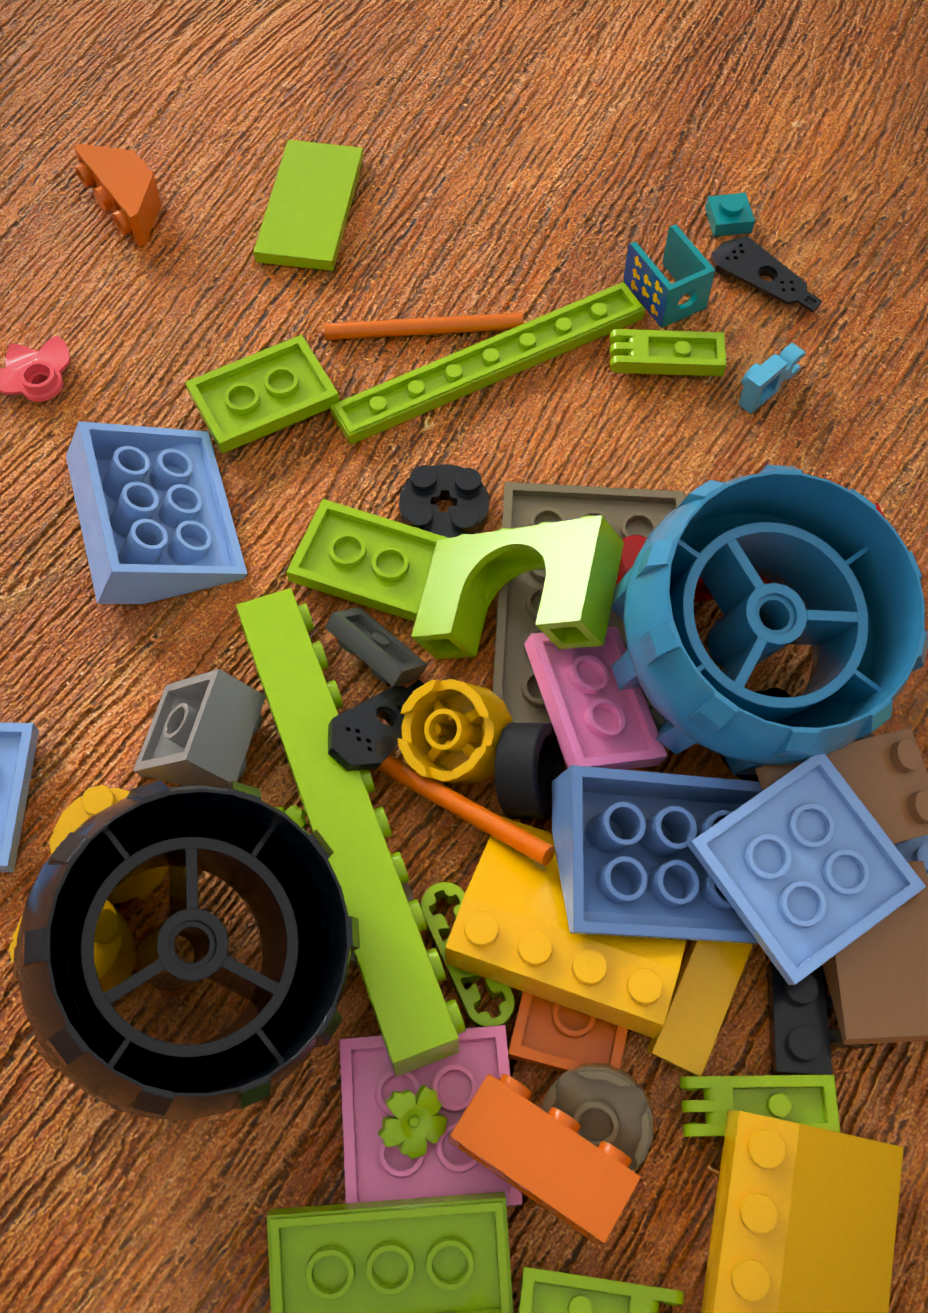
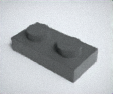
(376, 646)

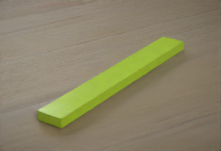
(485, 363)

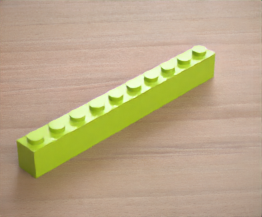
(391, 956)

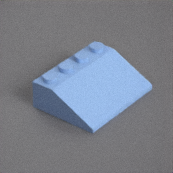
(151, 512)

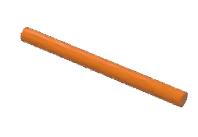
(422, 326)
(469, 811)

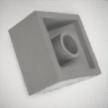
(201, 731)

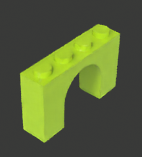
(471, 569)

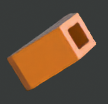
(122, 186)

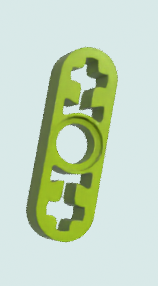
(470, 998)

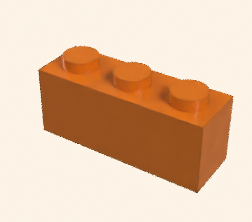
(546, 1157)

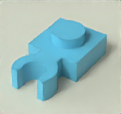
(765, 379)

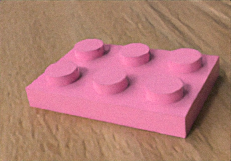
(588, 711)

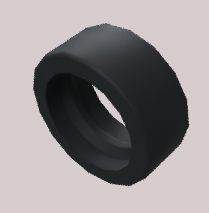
(524, 770)

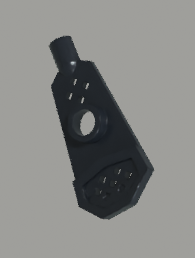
(748, 261)
(360, 739)

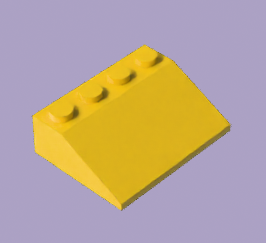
(519, 936)
(801, 1220)

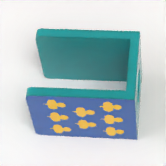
(654, 291)

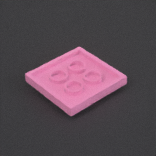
(385, 1173)

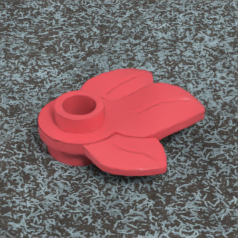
(33, 371)

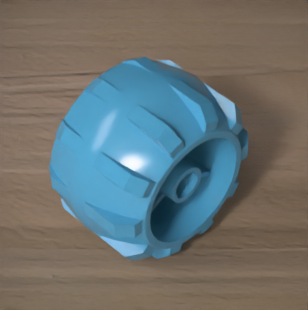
(835, 586)

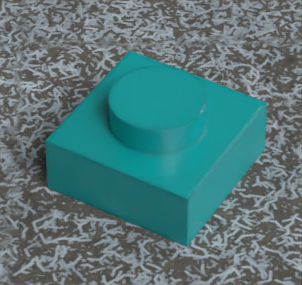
(729, 214)

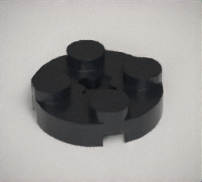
(448, 483)

